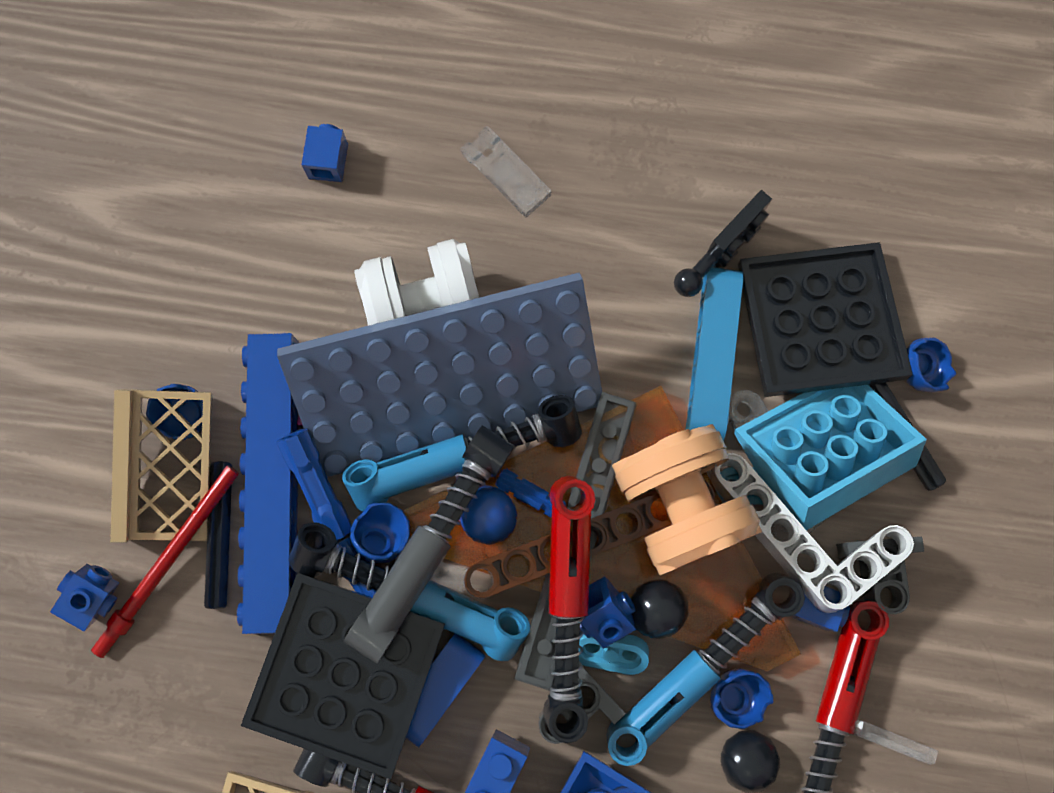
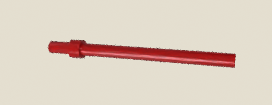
(122, 619)

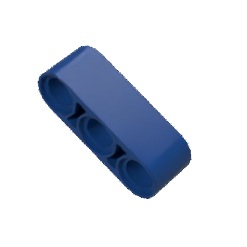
(444, 682)

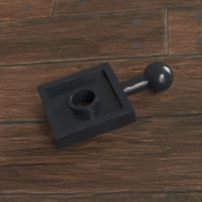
(725, 246)

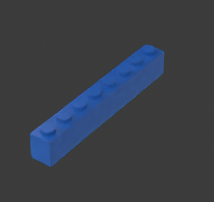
(270, 486)

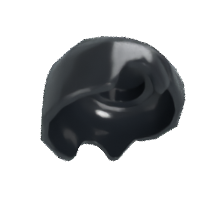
(659, 609)
(750, 761)

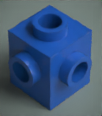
(85, 596)
(608, 613)

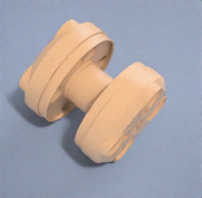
(675, 472)

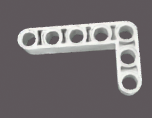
(801, 542)

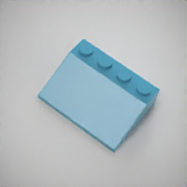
(829, 449)

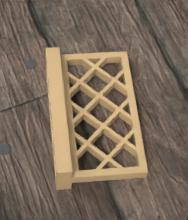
(128, 457)

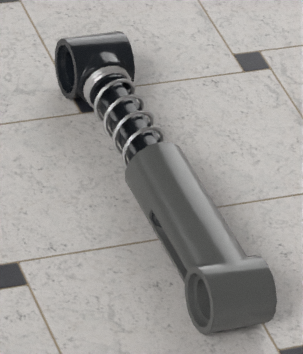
(425, 550)

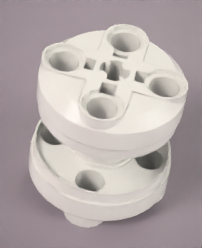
(388, 300)

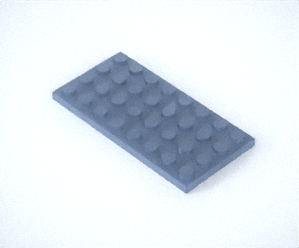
(443, 372)

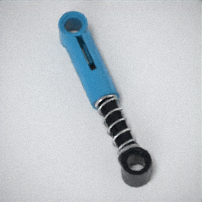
(376, 482)
(497, 631)
(699, 672)

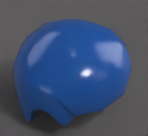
(930, 365)
(171, 427)
(489, 516)
(380, 533)
(741, 698)

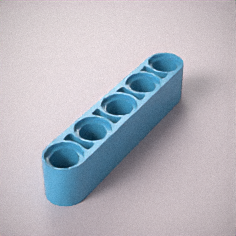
(715, 350)

